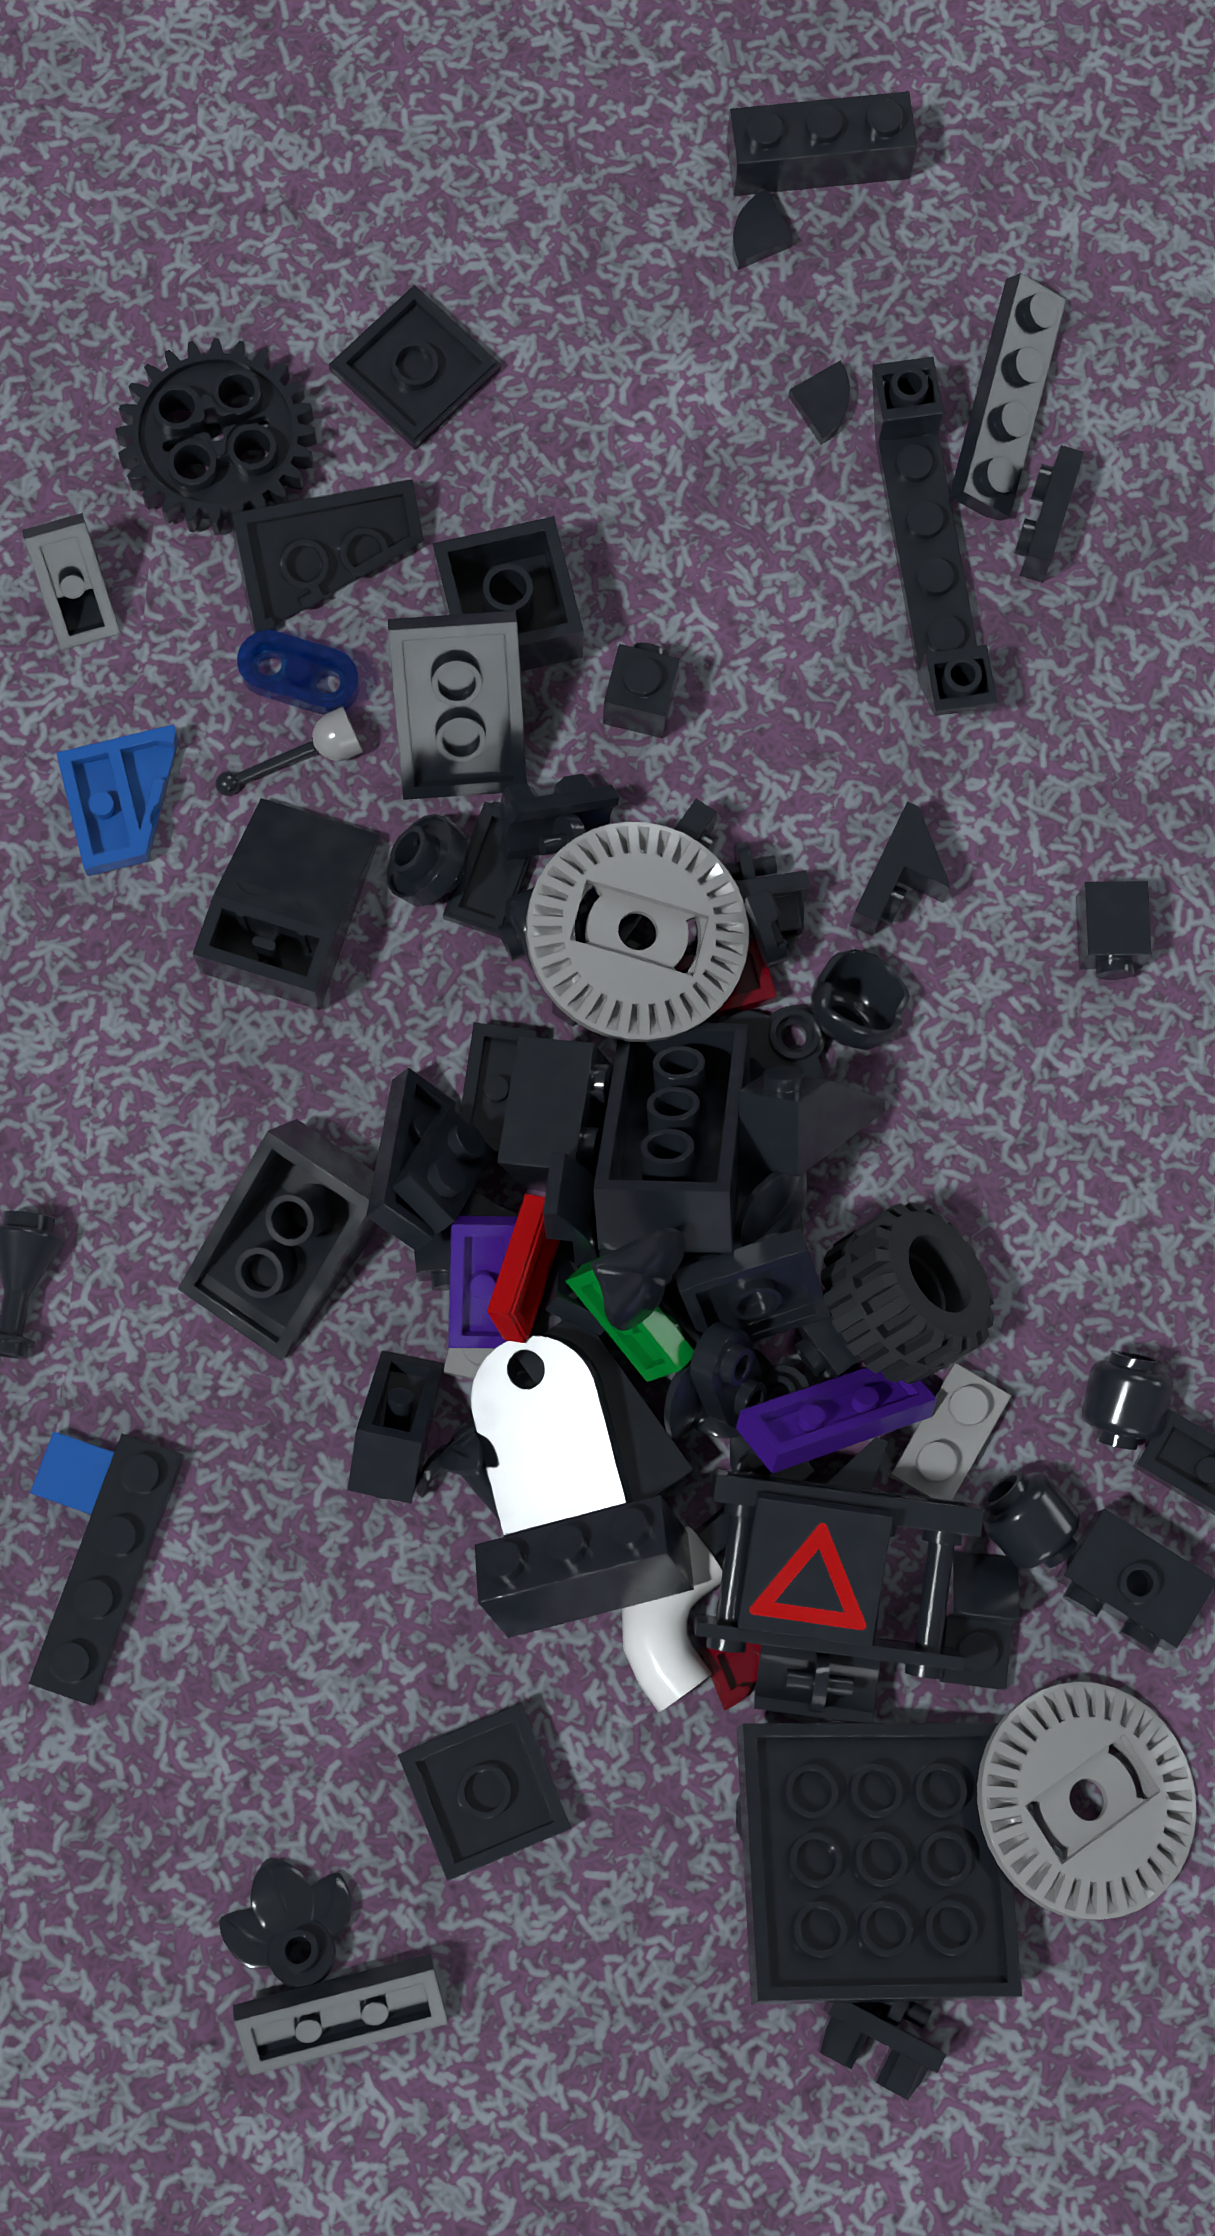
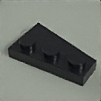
(317, 544)

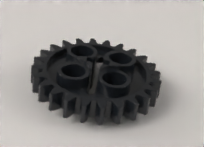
(203, 387)

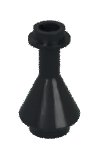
(25, 1255)

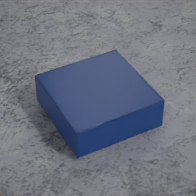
(72, 1473)

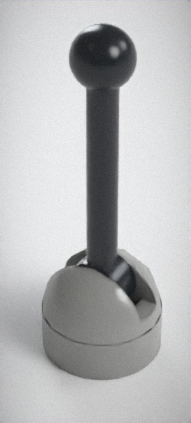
(331, 738)

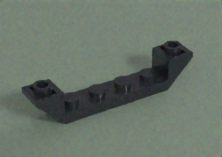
(940, 623)

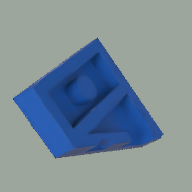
(118, 796)

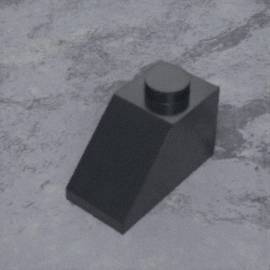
(395, 1427)

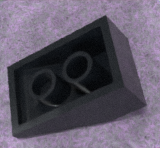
(284, 1238)

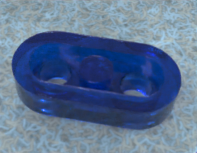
(301, 670)

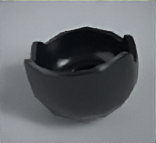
(861, 979)

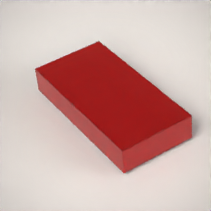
(523, 1273)

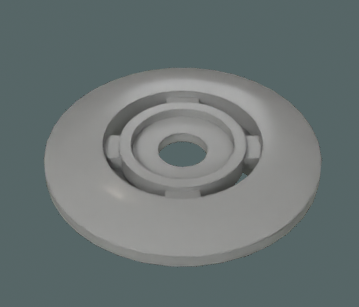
(650, 874)
(1133, 1844)

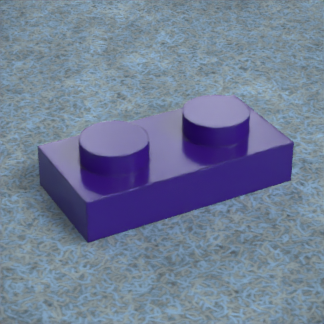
(475, 1263)

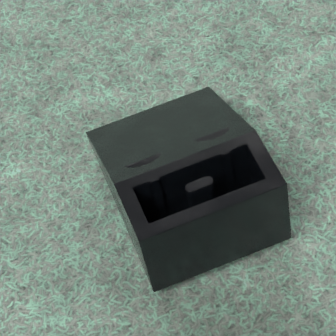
(285, 904)

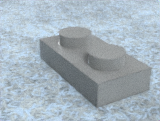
(952, 1437)

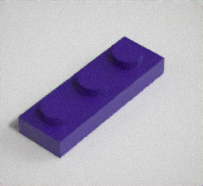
(831, 1417)

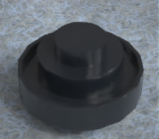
(427, 860)

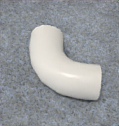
(658, 1637)

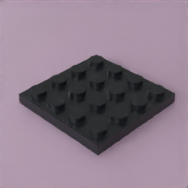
(871, 1865)

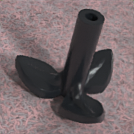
(461, 1457)

